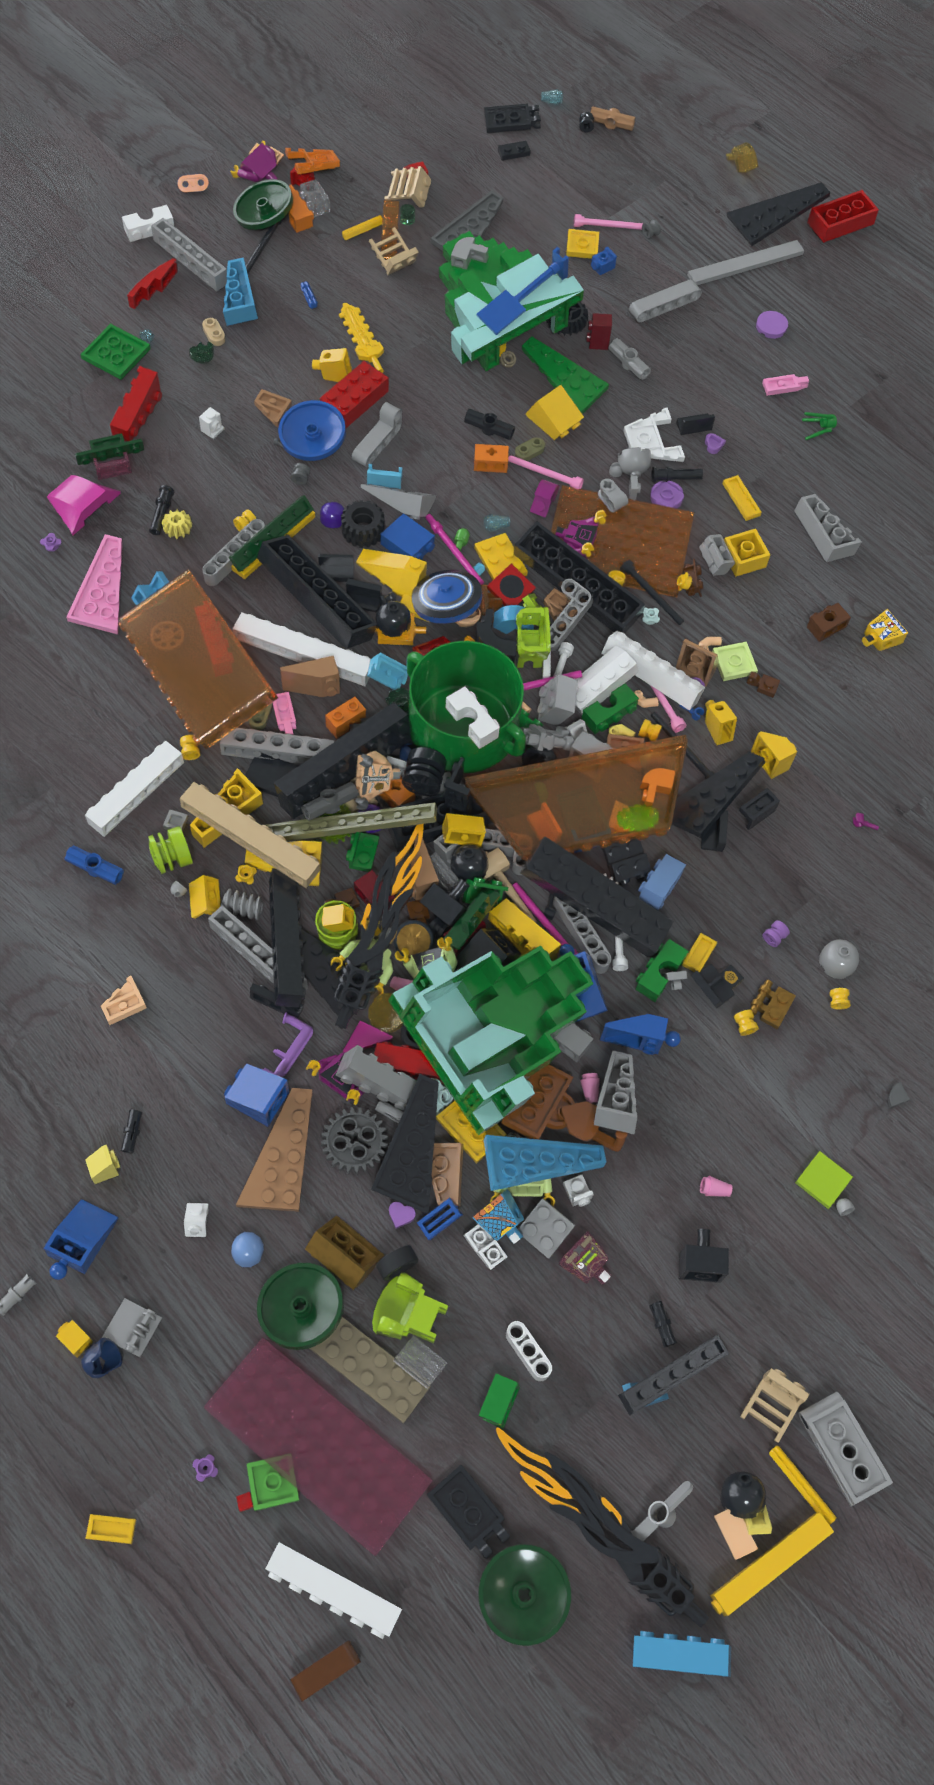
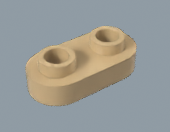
(213, 331)

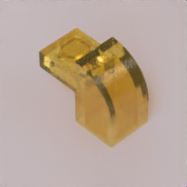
(744, 156)

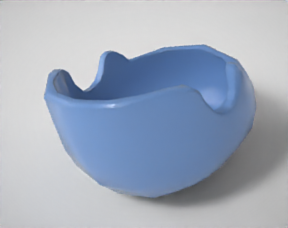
(247, 1249)

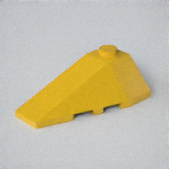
(395, 570)
(308, 847)

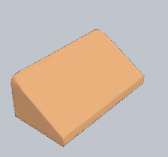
(735, 1534)

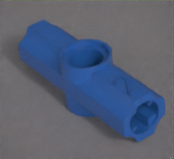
(85, 859)

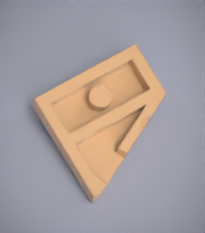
(123, 1002)

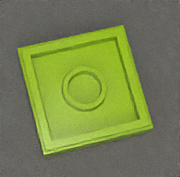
(823, 1180)

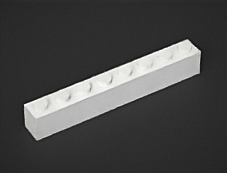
(300, 647)

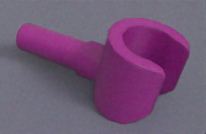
(859, 821)

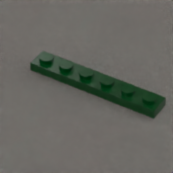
(276, 528)

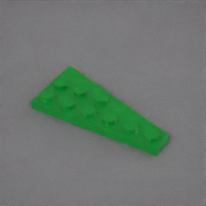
(579, 383)

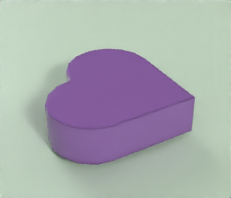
(714, 443)
(401, 1214)

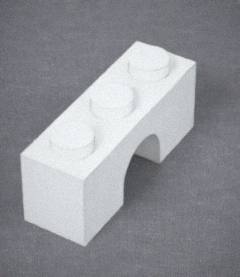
(139, 228)
(465, 704)

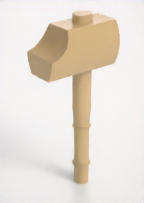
(497, 865)

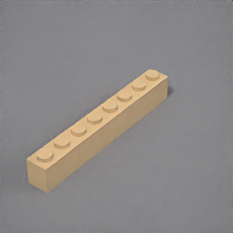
(249, 834)

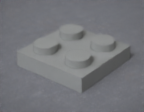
(546, 1228)

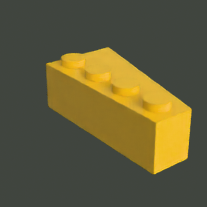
(235, 791)
(522, 930)

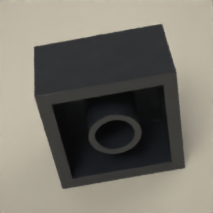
(446, 904)
(703, 1262)

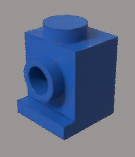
(604, 261)

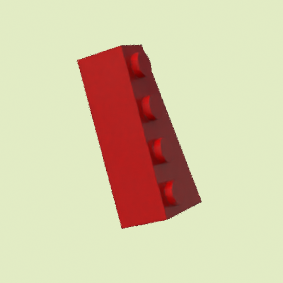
(137, 404)

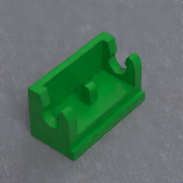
(499, 1401)

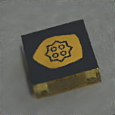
(732, 977)

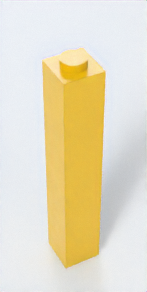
(770, 1564)

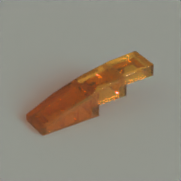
(390, 220)

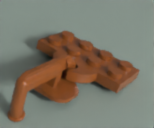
(557, 1110)

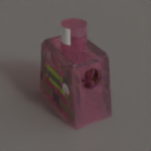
(586, 1260)

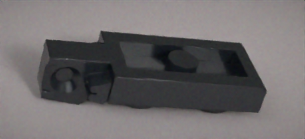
(266, 997)

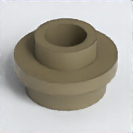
(511, 356)

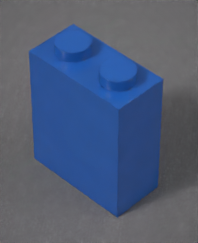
(407, 538)

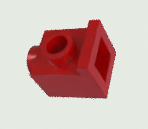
(300, 178)

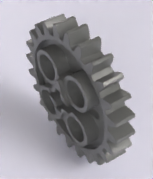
(345, 1157)

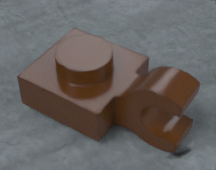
(766, 685)
(347, 896)
(417, 911)

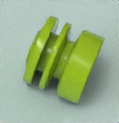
(170, 850)
(339, 939)

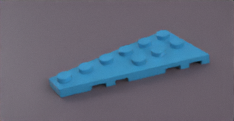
(524, 1160)

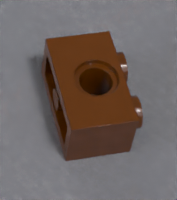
(828, 621)

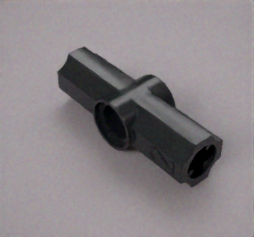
(489, 424)

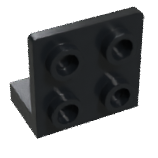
(456, 794)

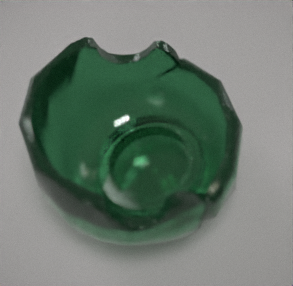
(202, 353)
(400, 697)

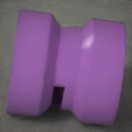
(776, 933)

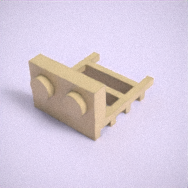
(416, 186)
(398, 261)
(782, 1391)

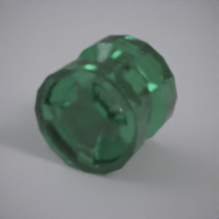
(407, 214)

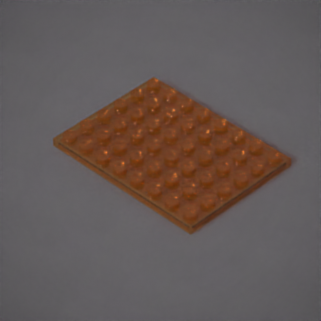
(641, 531)

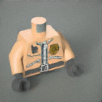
(373, 777)

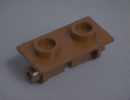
(697, 584)

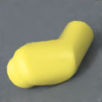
(621, 730)

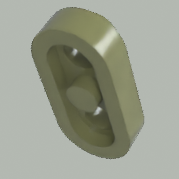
(530, 449)
(262, 716)

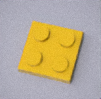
(582, 243)

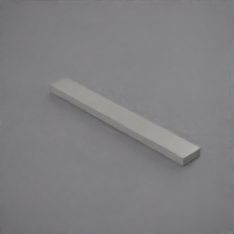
(746, 262)

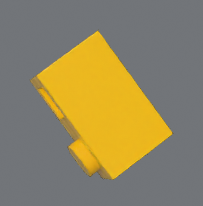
(463, 829)

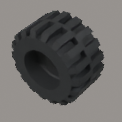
(362, 513)

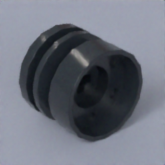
(424, 771)

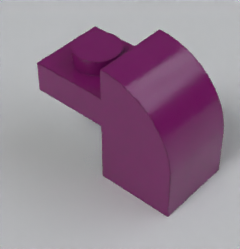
(544, 495)

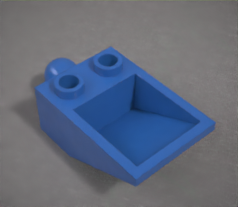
(593, 997)
(640, 1033)
(81, 1236)

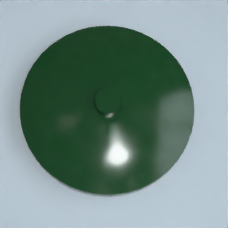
(263, 204)
(300, 1306)
(524, 1595)

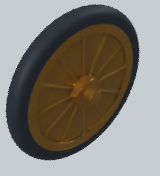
(414, 936)

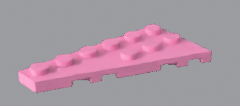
(99, 595)

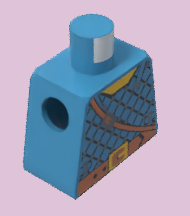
(501, 1218)

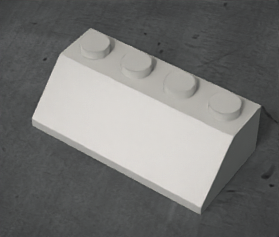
(604, 677)

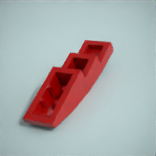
(155, 280)

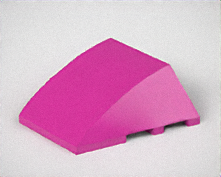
(78, 499)

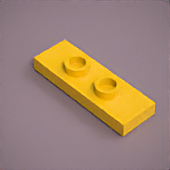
(742, 498)

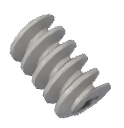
(243, 905)

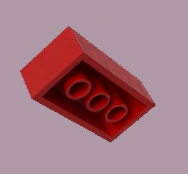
(842, 216)
(357, 392)

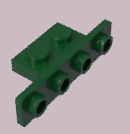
(108, 448)
(472, 917)

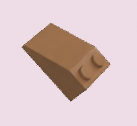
(697, 661)
(312, 677)
(427, 874)

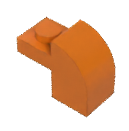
(654, 781)

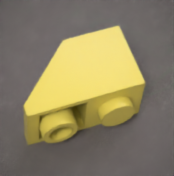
(103, 1164)

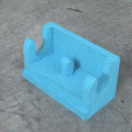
(384, 478)
(387, 671)

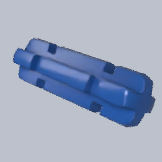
(309, 295)

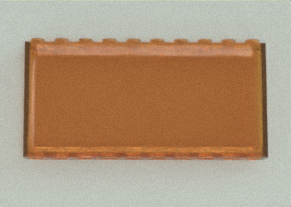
(196, 660)

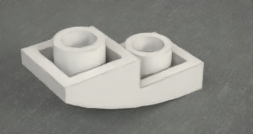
(485, 1246)

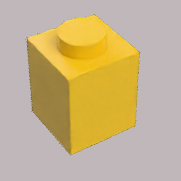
(338, 918)
(74, 1338)

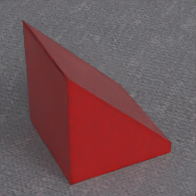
(244, 1502)

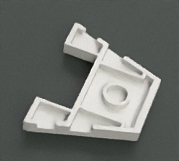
(646, 435)

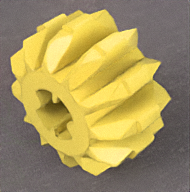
(177, 524)

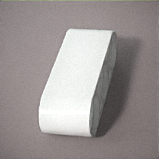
(529, 1361)

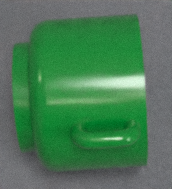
(495, 685)

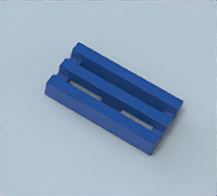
(454, 1208)

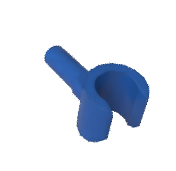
(695, 716)

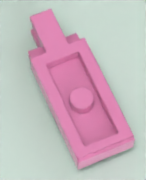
(784, 384)
(284, 713)

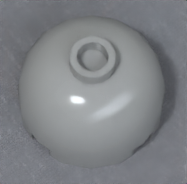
(634, 461)
(839, 958)

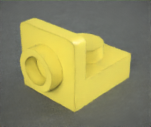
(759, 1524)

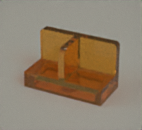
(489, 601)

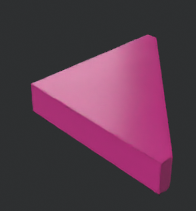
(366, 1037)

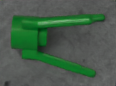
(826, 421)

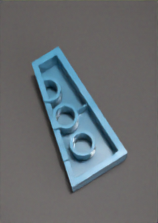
(238, 299)
(682, 1655)

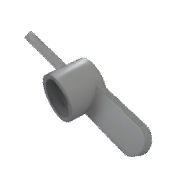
(651, 1522)

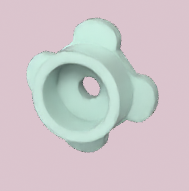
(650, 619)

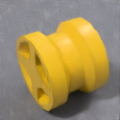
(840, 998)

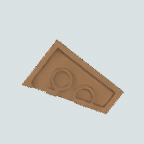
(447, 1172)

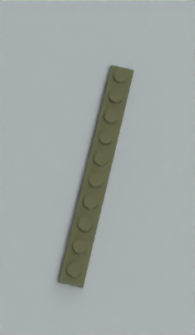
(356, 822)

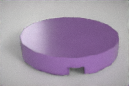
(772, 324)
(667, 494)

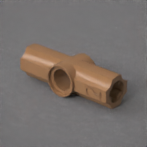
(613, 118)

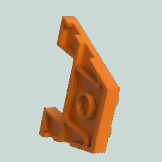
(315, 160)

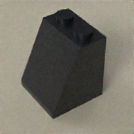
(482, 943)

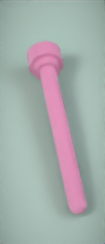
(580, 221)
(573, 482)
(677, 723)

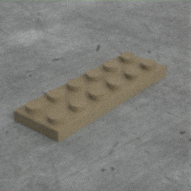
(371, 1370)

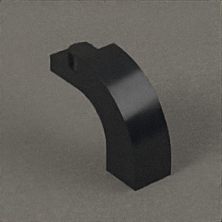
(485, 635)

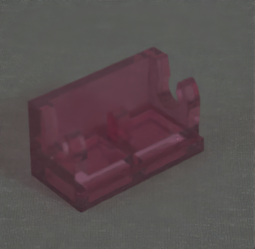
(113, 467)

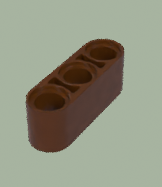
(325, 1670)

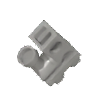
(540, 737)

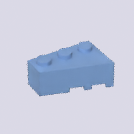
(661, 881)

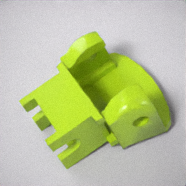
(533, 644)
(406, 1310)

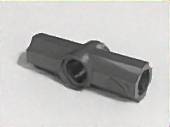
(329, 801)

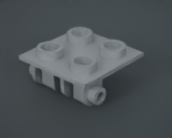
(132, 1327)

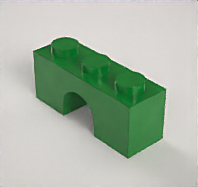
(599, 718)
(669, 957)

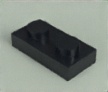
(514, 150)

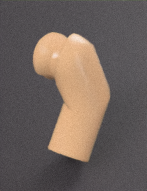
(710, 641)
(646, 702)

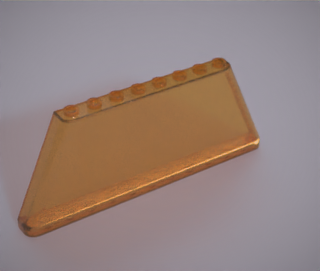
(578, 796)

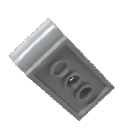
(835, 1428)

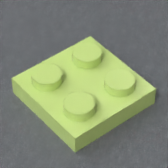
(735, 661)

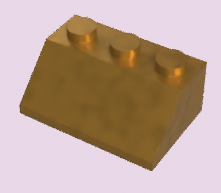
(344, 1252)

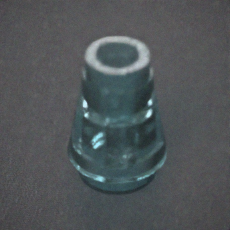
(552, 96)
(496, 522)

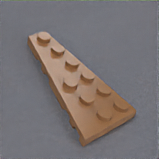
(280, 1166)

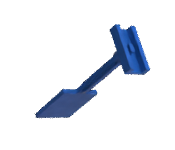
(506, 308)

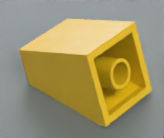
(555, 413)

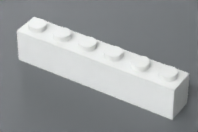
(658, 672)
(134, 788)
(334, 1590)

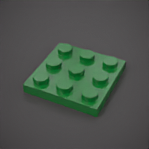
(115, 351)

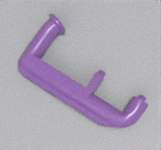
(296, 1048)

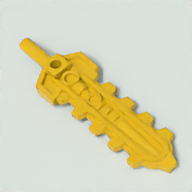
(367, 348)

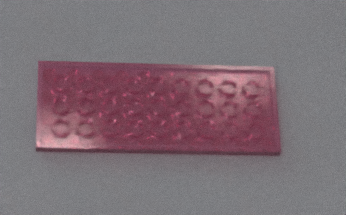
(318, 1446)

